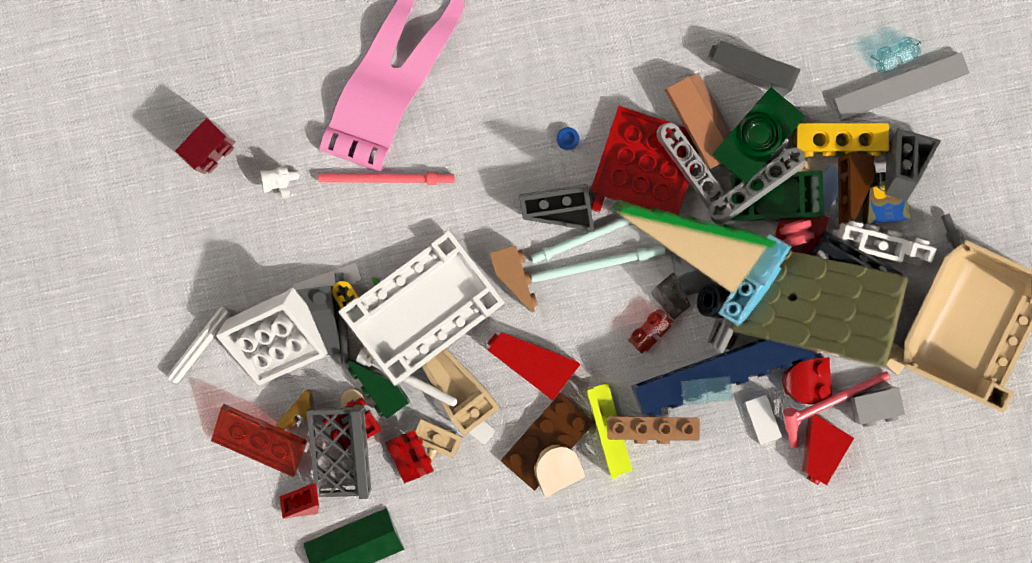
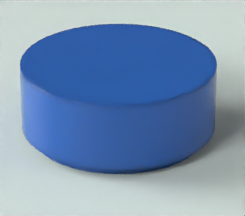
(567, 138)

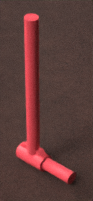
(793, 418)

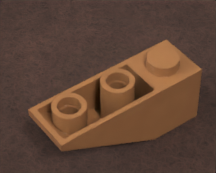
(510, 271)

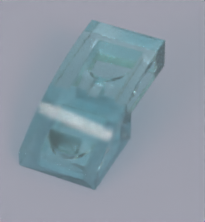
(706, 390)

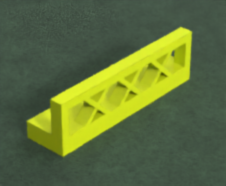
(614, 450)

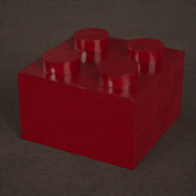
(205, 147)

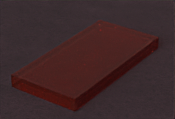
(259, 440)

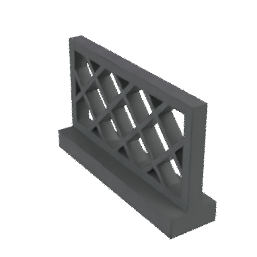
(358, 446)

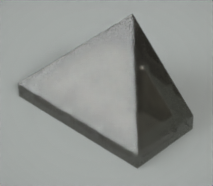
(671, 296)

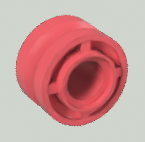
(797, 232)

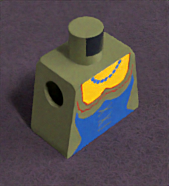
(882, 208)

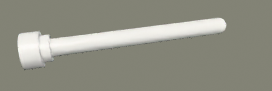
(366, 359)

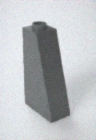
(753, 67)

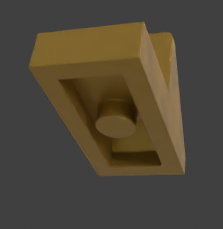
(300, 408)

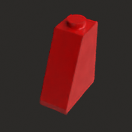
(823, 449)

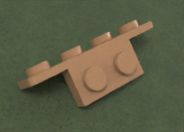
(653, 428)

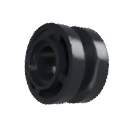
(711, 300)

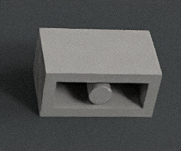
(876, 406)

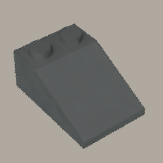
(324, 313)

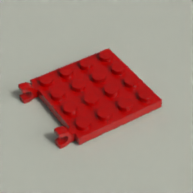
(638, 166)

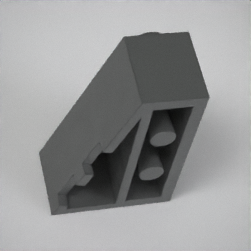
(907, 162)
(559, 206)

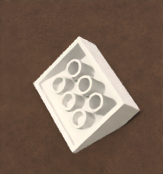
(273, 337)

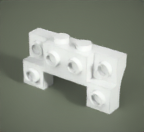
(885, 245)

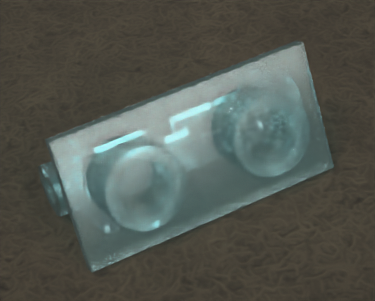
(906, 49)

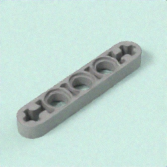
(684, 164)
(751, 195)

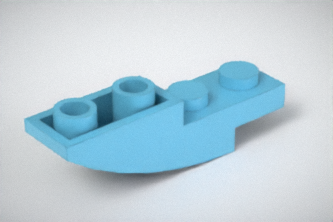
(755, 283)

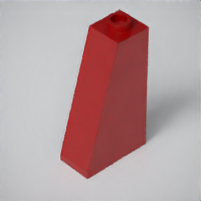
(537, 365)

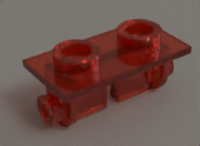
(658, 323)

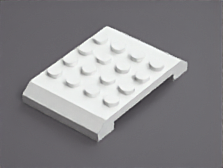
(421, 308)

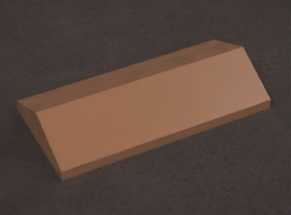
(699, 116)

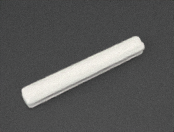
(198, 345)

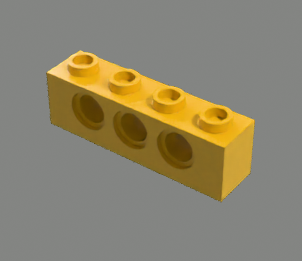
(875, 133)

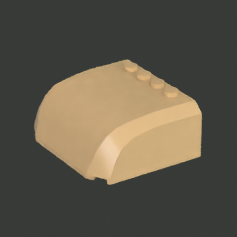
(972, 324)

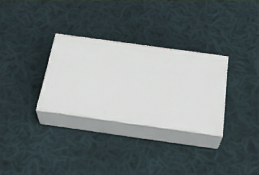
(762, 419)

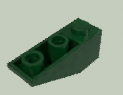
(386, 396)

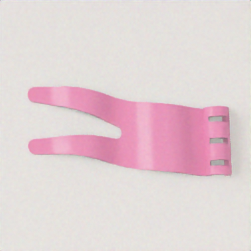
(379, 93)

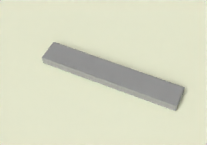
(901, 86)

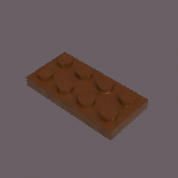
(558, 424)

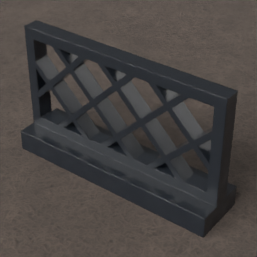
(847, 253)

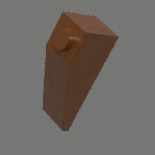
(854, 181)

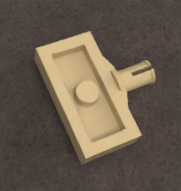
(438, 439)

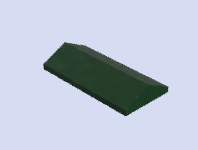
(357, 542)

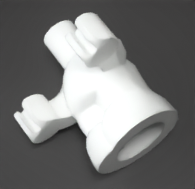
(278, 179)

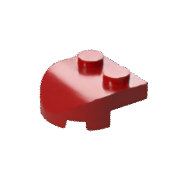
(808, 381)

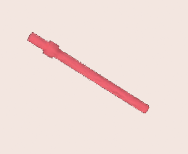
(430, 178)

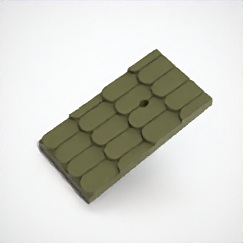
(830, 309)

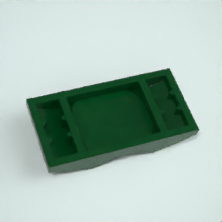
(758, 135)
(794, 198)

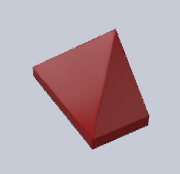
(300, 502)

